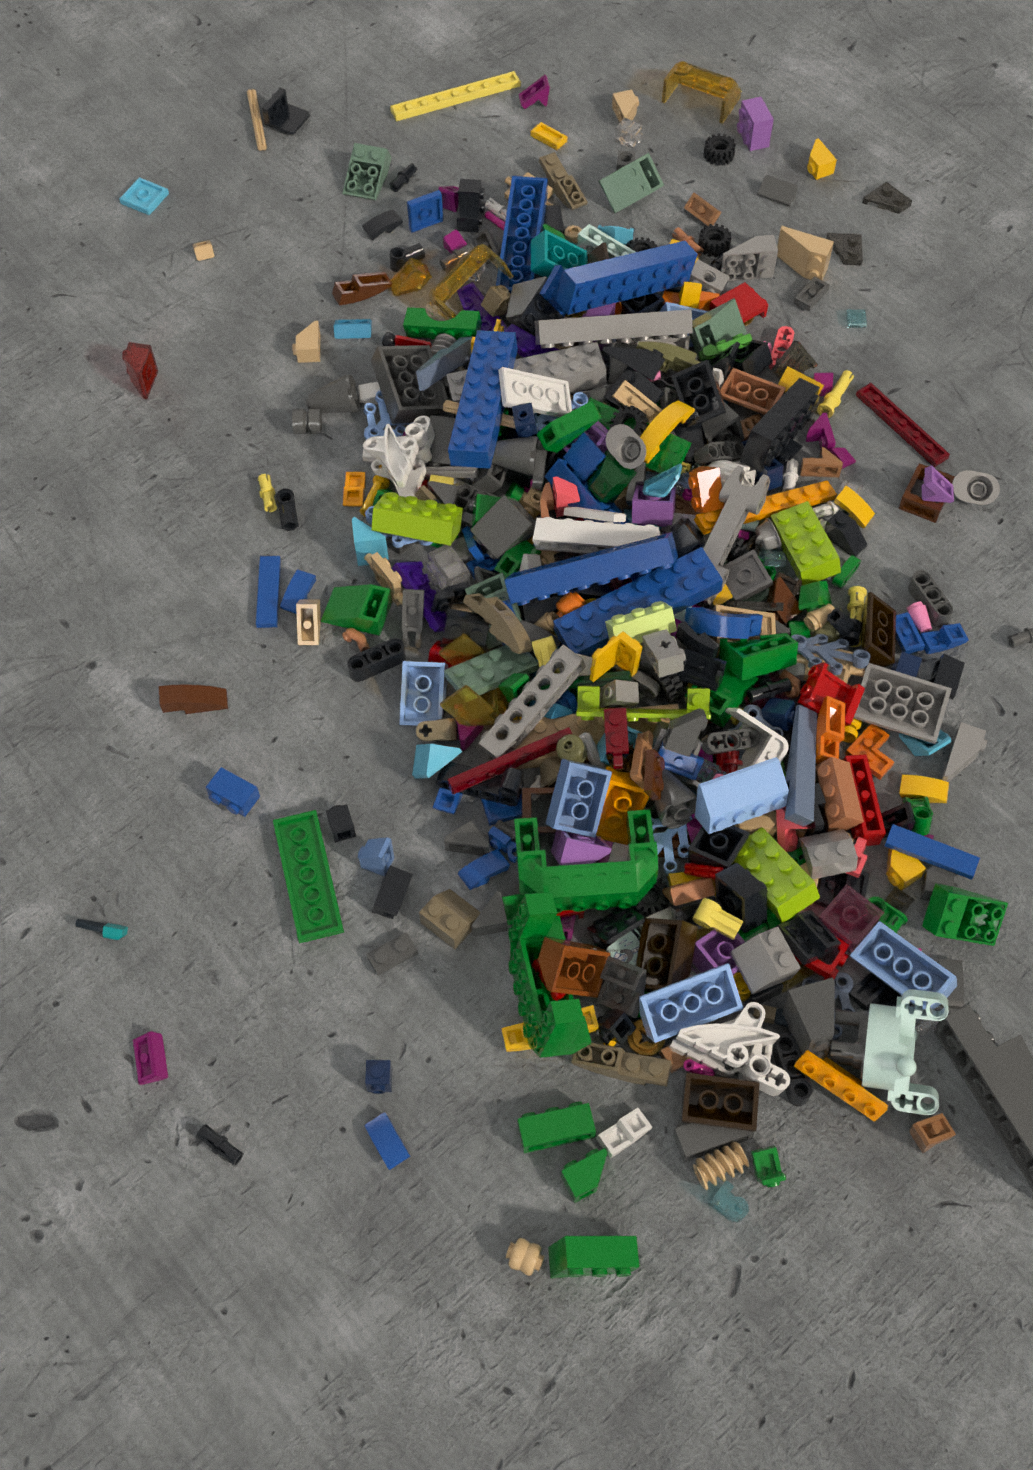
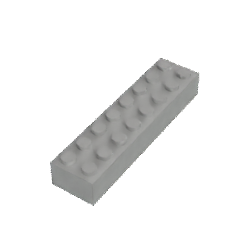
(618, 327)
(578, 365)

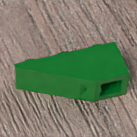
(568, 427)

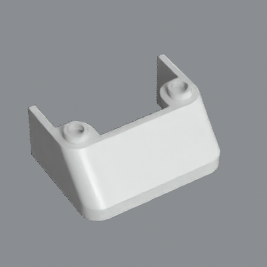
(769, 747)

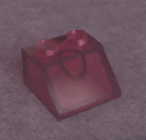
(851, 917)

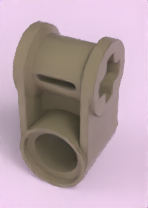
(441, 730)

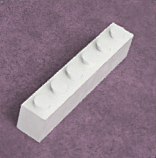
(586, 535)

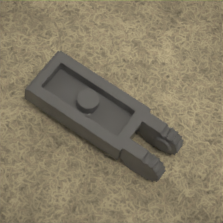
(412, 615)

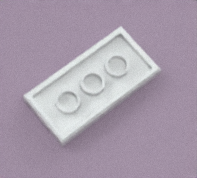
(547, 394)

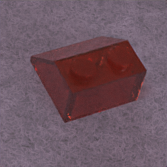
(141, 367)

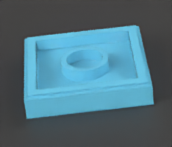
(144, 196)

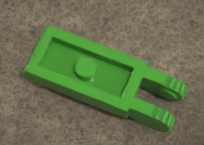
(710, 351)

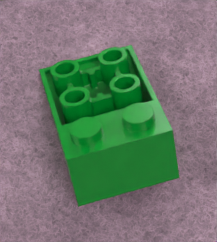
(359, 608)
(729, 695)
(964, 915)

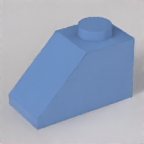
(377, 855)

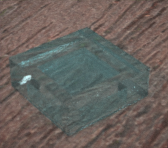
(856, 318)

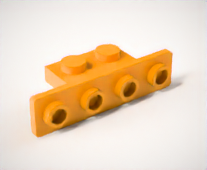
(841, 1084)

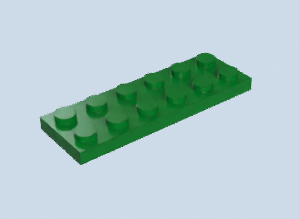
(672, 449)
(308, 876)

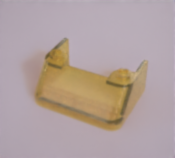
(704, 81)
(462, 272)
(466, 704)

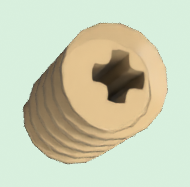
(719, 1164)

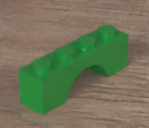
(420, 325)

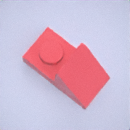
(563, 494)
(787, 831)

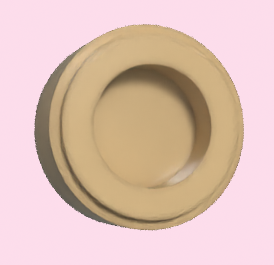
(571, 233)

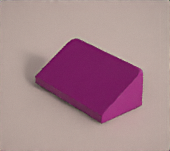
(150, 1058)

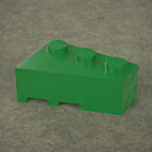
(759, 656)
(593, 1256)

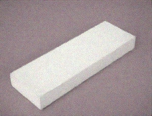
(595, 514)

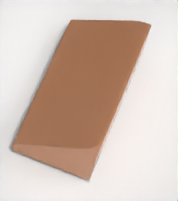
(689, 891)

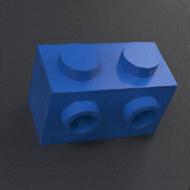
(232, 792)

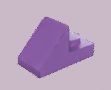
(936, 487)

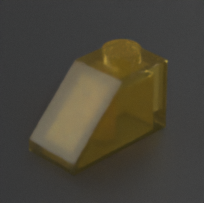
(410, 277)

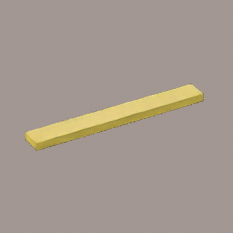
(455, 96)

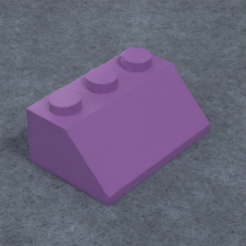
(578, 849)

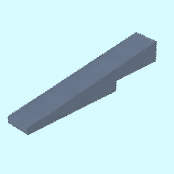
(444, 362)
(801, 768)

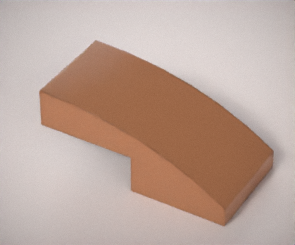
(547, 501)

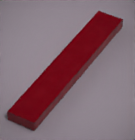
(902, 425)
(510, 760)

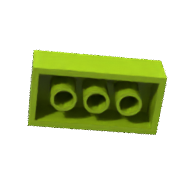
(417, 518)
(806, 543)
(787, 883)

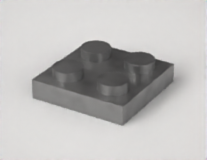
(747, 576)

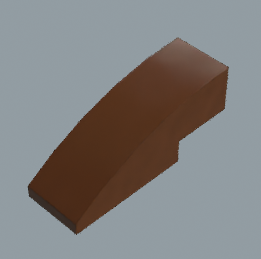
(360, 287)
(192, 698)

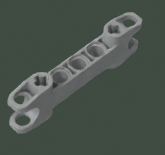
(738, 503)

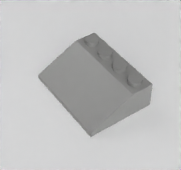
(902, 703)

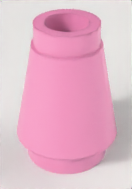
(920, 616)

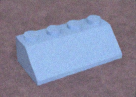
(741, 795)
(902, 964)
(689, 1003)

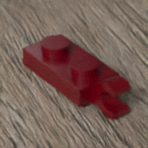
(616, 734)

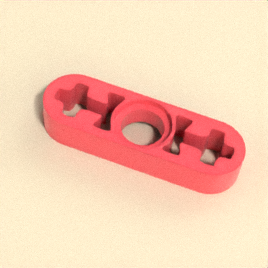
(779, 342)

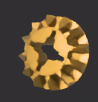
(644, 1048)

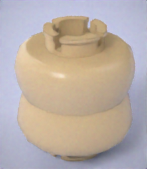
(525, 1256)

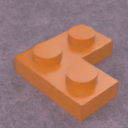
(869, 744)

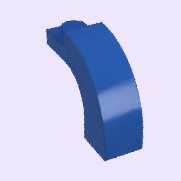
(723, 624)

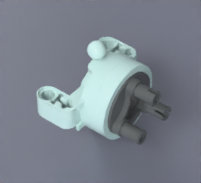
(888, 1046)

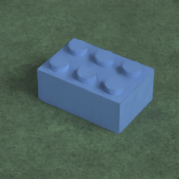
(578, 798)

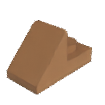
(825, 466)
(931, 1132)

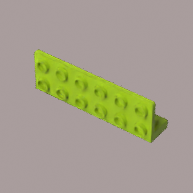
(589, 705)

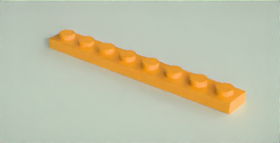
(813, 493)

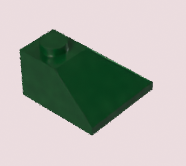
(609, 479)

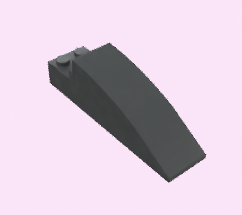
(997, 1078)

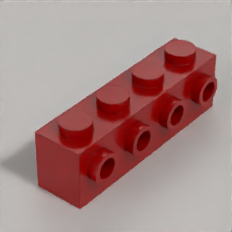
(873, 827)

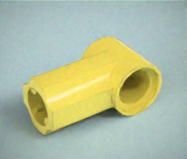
(543, 649)
(712, 916)

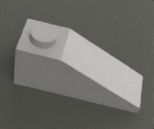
(964, 750)

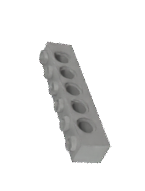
(545, 699)

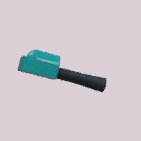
(109, 930)

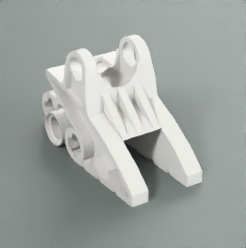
(403, 456)
(739, 1037)

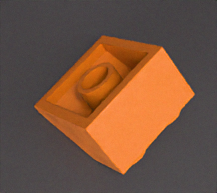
(705, 488)

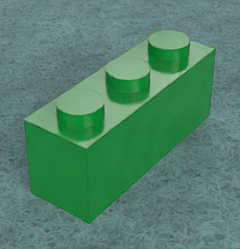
(556, 1127)

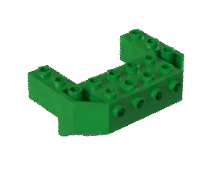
(593, 884)
(549, 1025)

